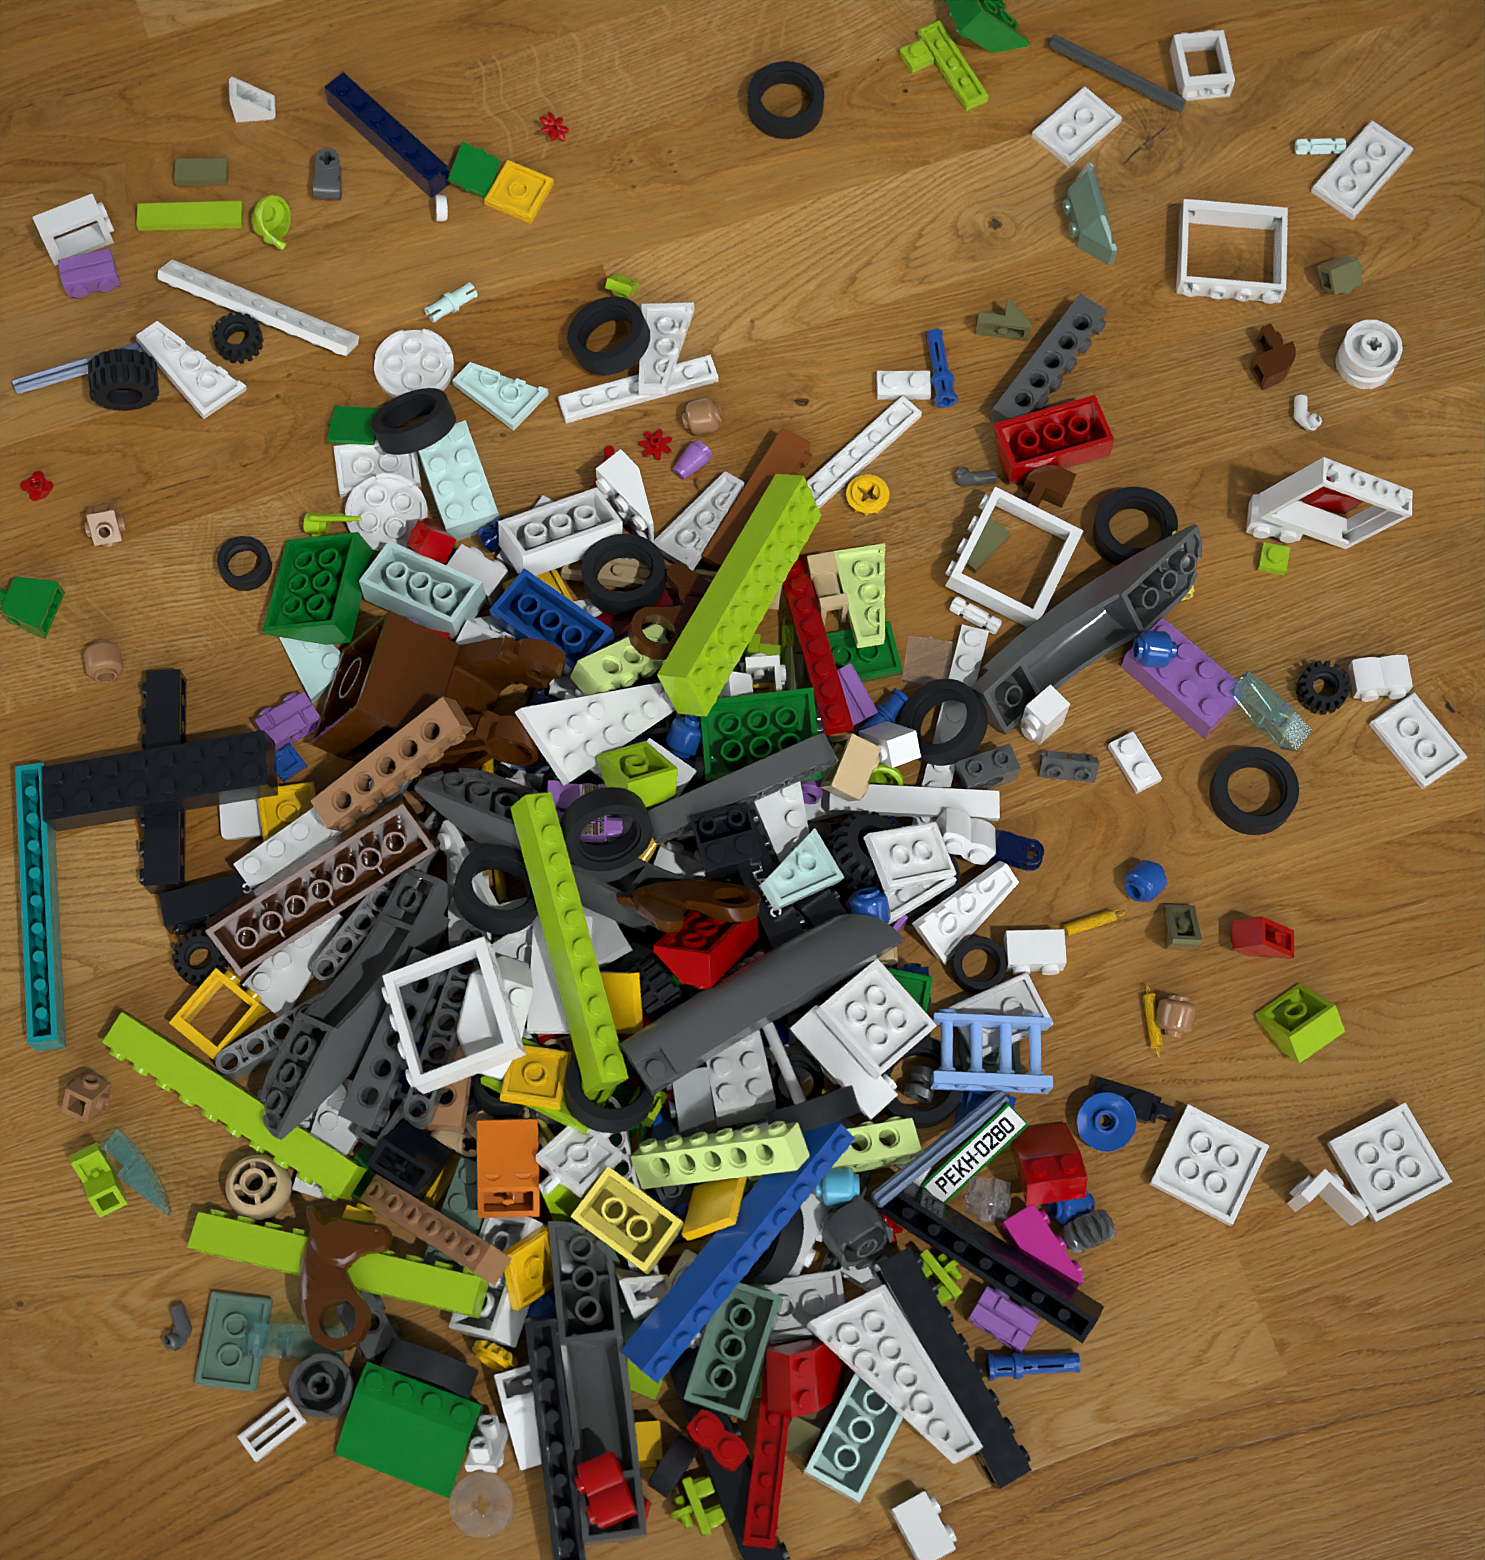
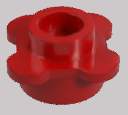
(39, 492)

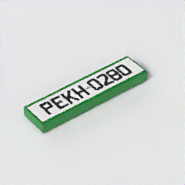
(975, 1154)

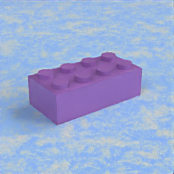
(1189, 685)

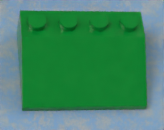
(319, 589)
(755, 727)
(408, 1430)

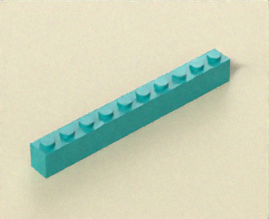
(39, 915)

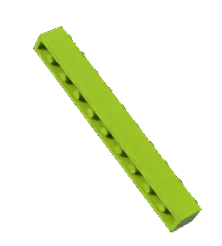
(569, 942)
(233, 1105)
(374, 1273)

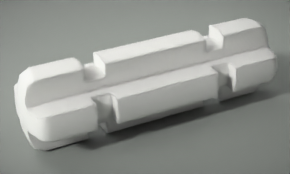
(975, 615)

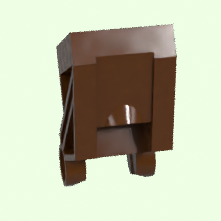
(405, 668)

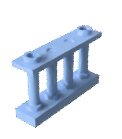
(1005, 1079)

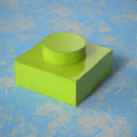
(916, 56)
(622, 285)
(1273, 558)

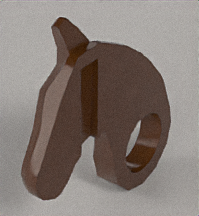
(674, 619)
(666, 902)
(325, 1277)

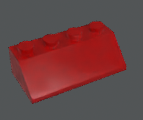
(1053, 436)
(705, 948)

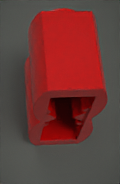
(710, 1435)
(606, 1490)

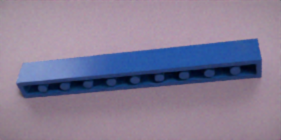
(731, 1255)

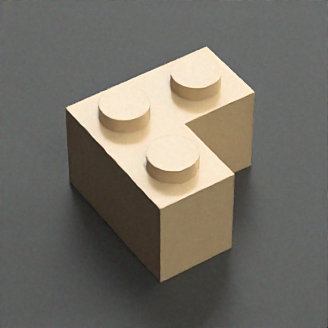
(853, 769)

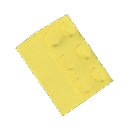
(628, 1220)

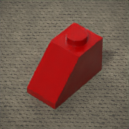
(431, 540)
(1262, 938)

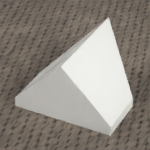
(250, 102)
(642, 1291)

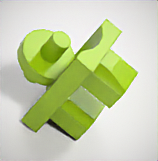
(947, 1288)
(707, 1518)

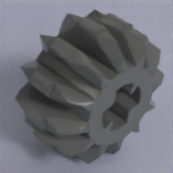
(1089, 1231)

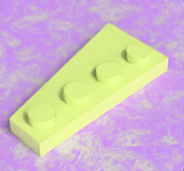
(863, 580)

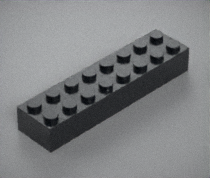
(159, 781)

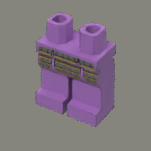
(597, 829)

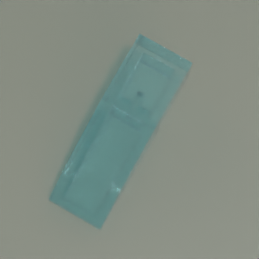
(1270, 712)
(137, 1171)
(286, 1341)

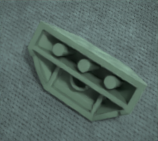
(1089, 217)

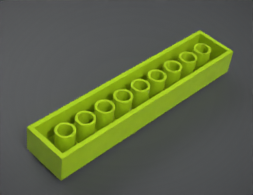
(739, 595)

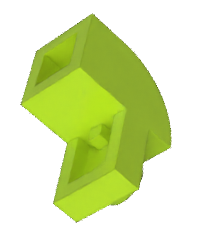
(99, 1179)

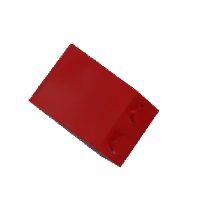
(1049, 1164)
(803, 1377)

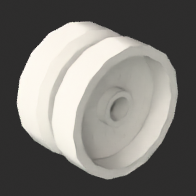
(1368, 354)

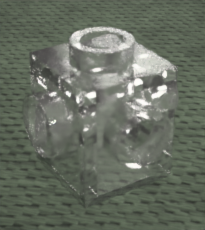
(988, 1199)

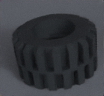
(123, 379)
(846, 852)
(657, 987)

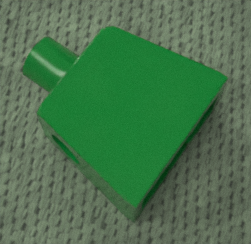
(31, 604)

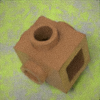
(105, 524)
(86, 1097)

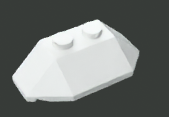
(477, 1021)

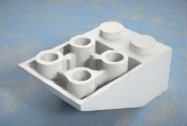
(624, 490)
(519, 1410)

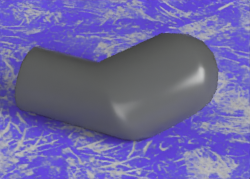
(968, 478)
(181, 1331)

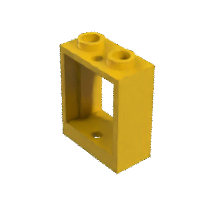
(199, 999)

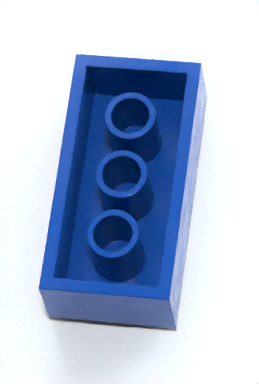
(540, 612)

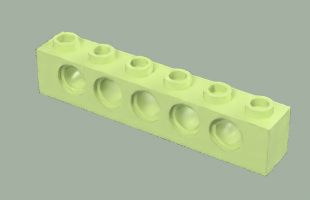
(617, 665)
(720, 1155)
(874, 1155)

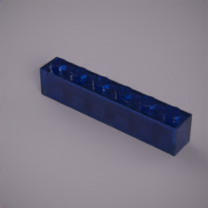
(387, 135)

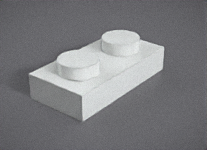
(910, 384)
(1134, 762)

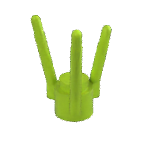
(320, 522)

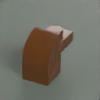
(1275, 361)
(1048, 484)

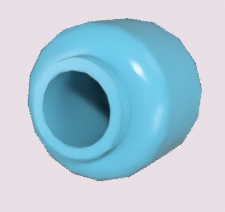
(838, 1187)

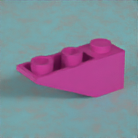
(1031, 1235)

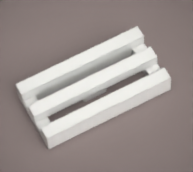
(294, 1412)

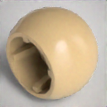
(238, 1185)

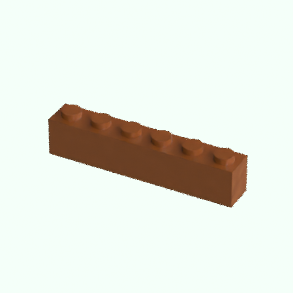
(784, 456)

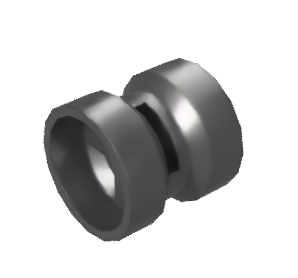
(919, 1087)

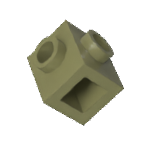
(1340, 275)

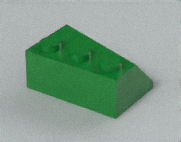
(987, 24)

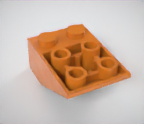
(507, 1168)

